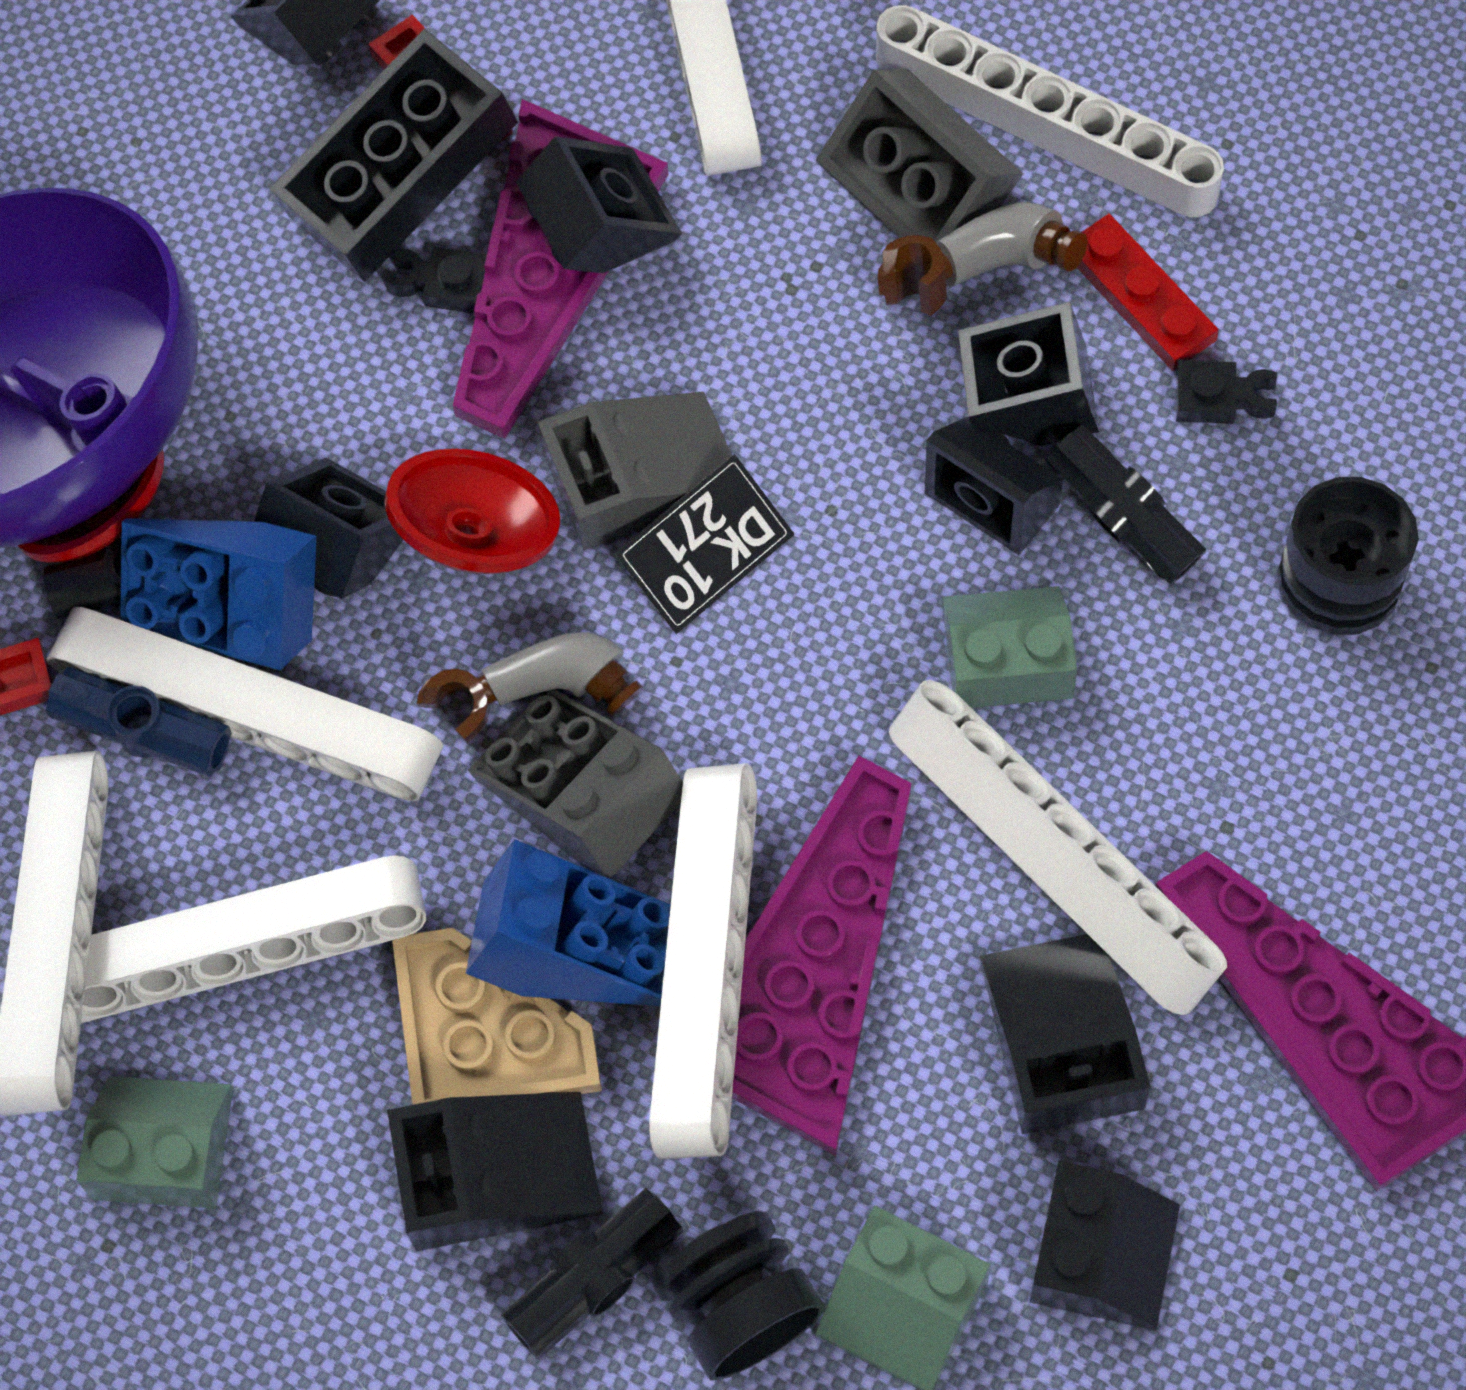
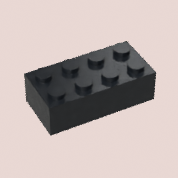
(394, 154)

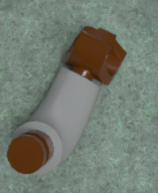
(1009, 235)
(567, 662)

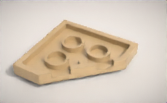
(479, 1037)

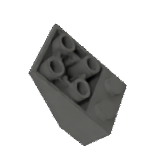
(630, 459)
(581, 780)

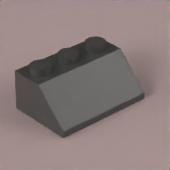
(915, 158)

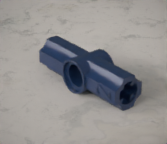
(168, 735)

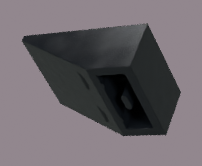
(1065, 1033)
(492, 1165)

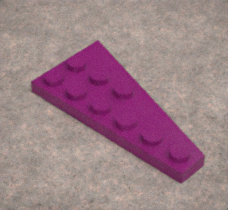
(526, 294)
(816, 960)
(1347, 1035)

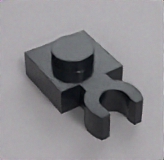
(446, 281)
(1213, 392)

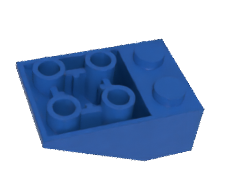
(221, 585)
(567, 932)

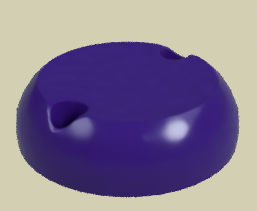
(89, 356)

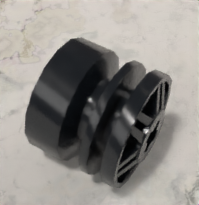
(1347, 555)
(731, 1284)

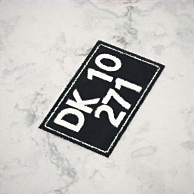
(704, 544)

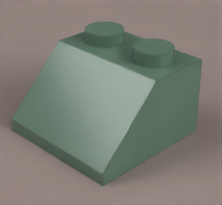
(1010, 646)
(156, 1142)
(903, 1299)

